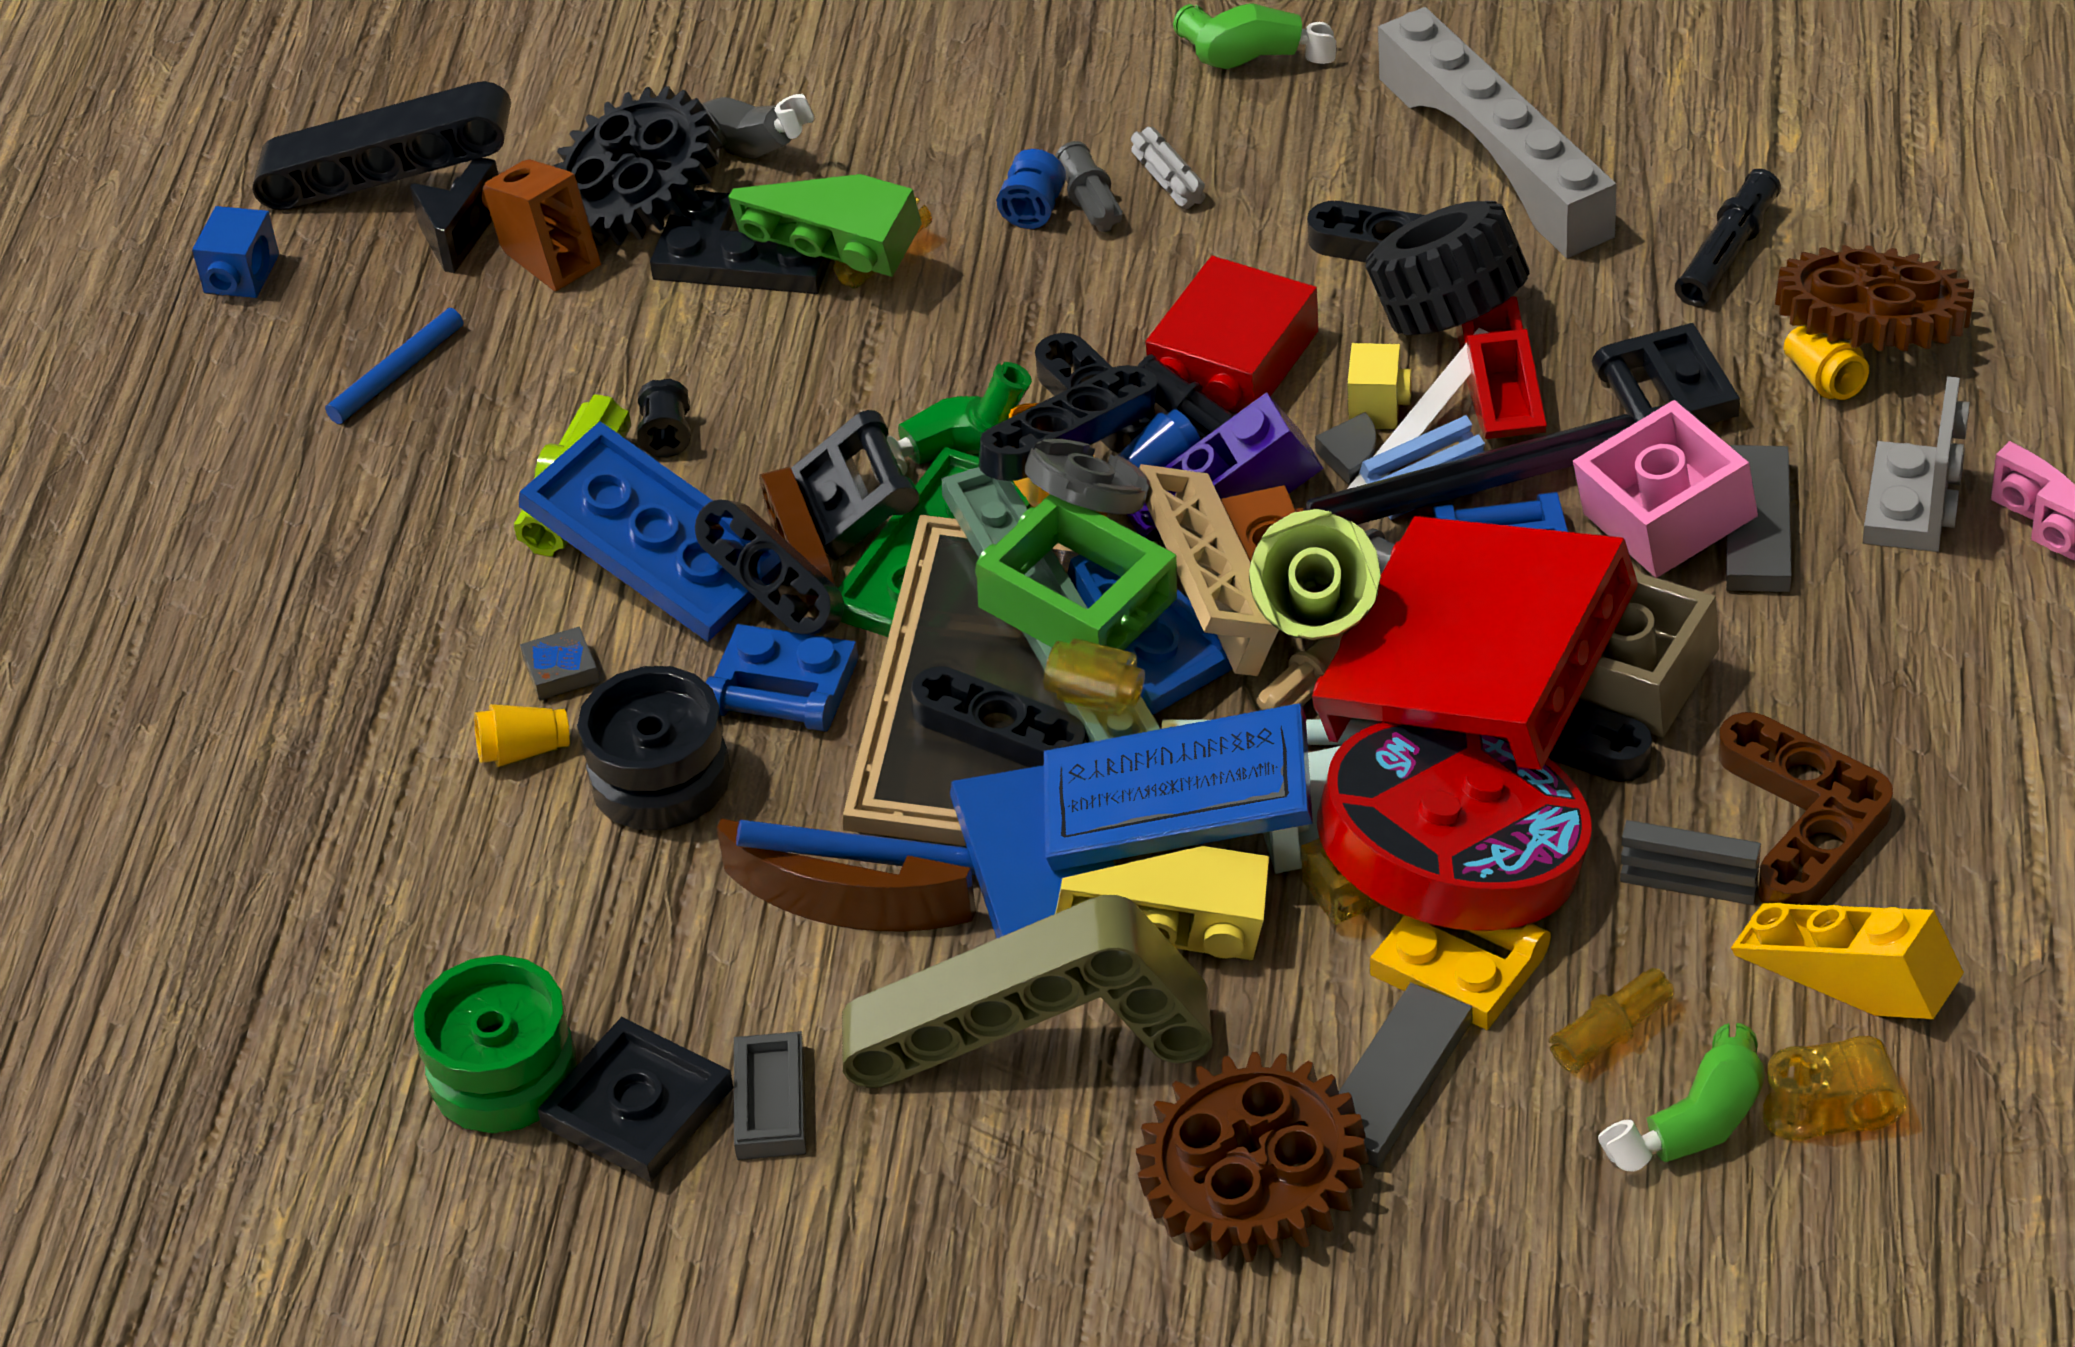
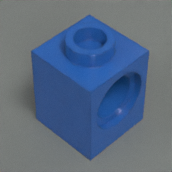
(235, 251)

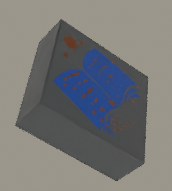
(559, 663)

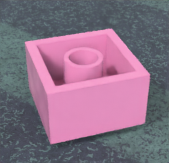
(1666, 488)

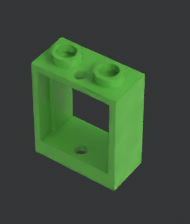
(1116, 618)

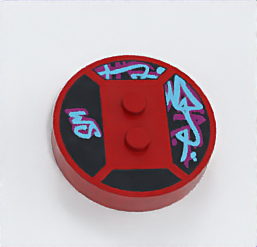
(1452, 827)

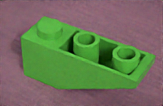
(839, 218)

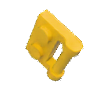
(1459, 969)

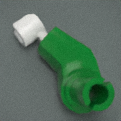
(960, 419)

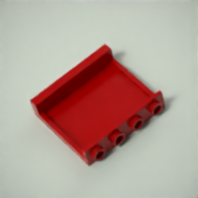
(1481, 633)

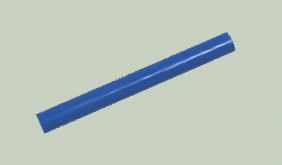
(845, 845)

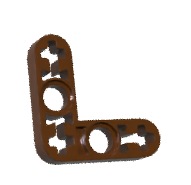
(1745, 750)

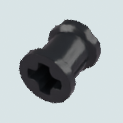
(663, 426)

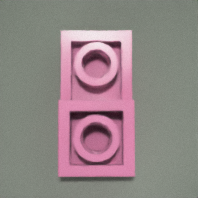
(2039, 493)

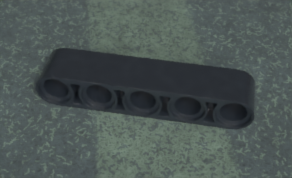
(382, 146)

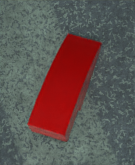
(1505, 379)

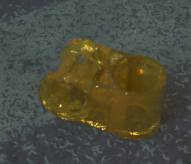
(1839, 1085)

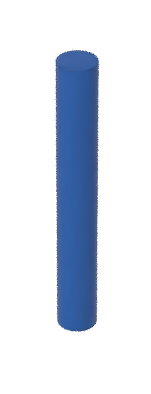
(394, 366)

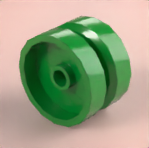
(493, 1042)

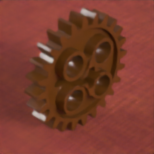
(1874, 298)
(1252, 1156)

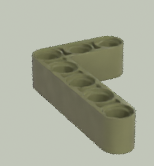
(1025, 978)

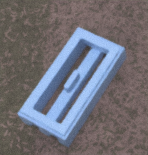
(1421, 446)

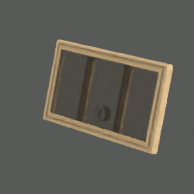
(901, 766)

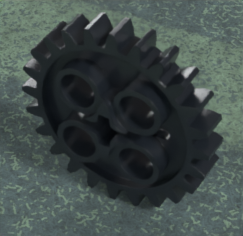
(641, 161)

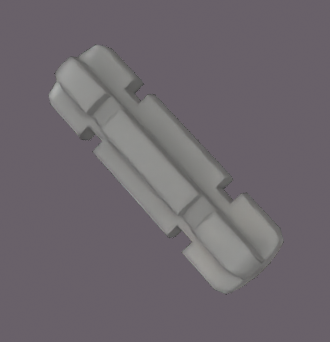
(1168, 167)

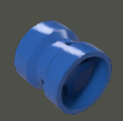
(1031, 188)

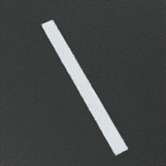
(1428, 405)

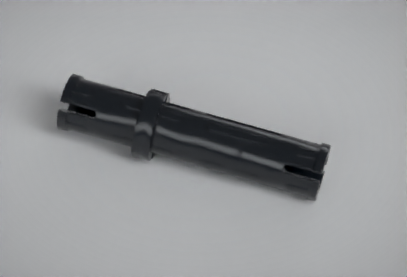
(1738, 222)

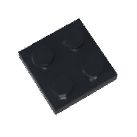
(635, 1099)

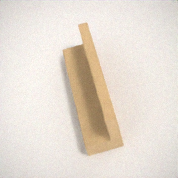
(1210, 563)

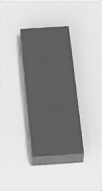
(1761, 549)
(1404, 1064)

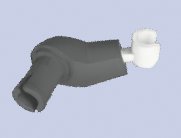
(758, 130)

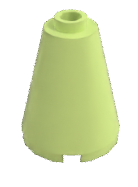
(1310, 555)

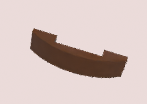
(849, 896)

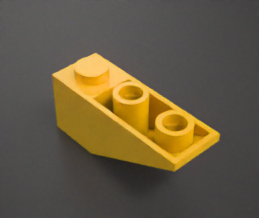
(1864, 956)

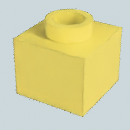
(1378, 383)

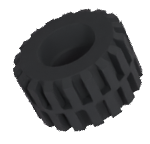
(1447, 267)

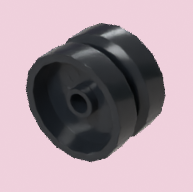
(654, 747)

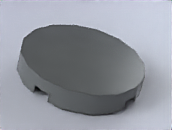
(1077, 477)

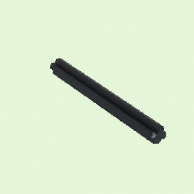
(1469, 473)

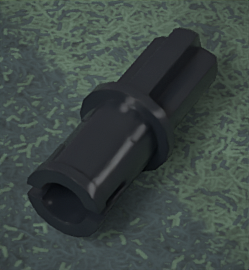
(1186, 397)

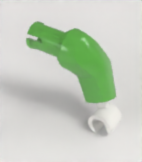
(1251, 32)
(1717, 1103)

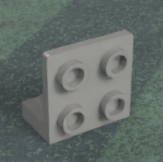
(1911, 481)

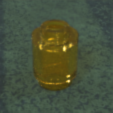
(1094, 676)

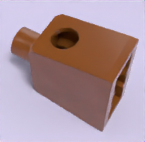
(542, 222)

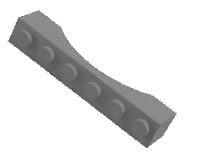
(1557, 183)

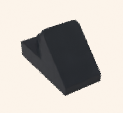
(455, 217)

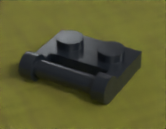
(1678, 367)
(836, 493)

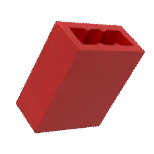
(1236, 331)

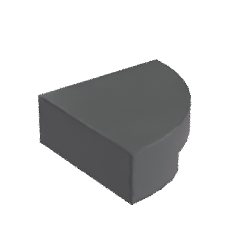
(1347, 446)

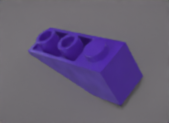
(1245, 455)

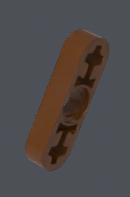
(793, 521)

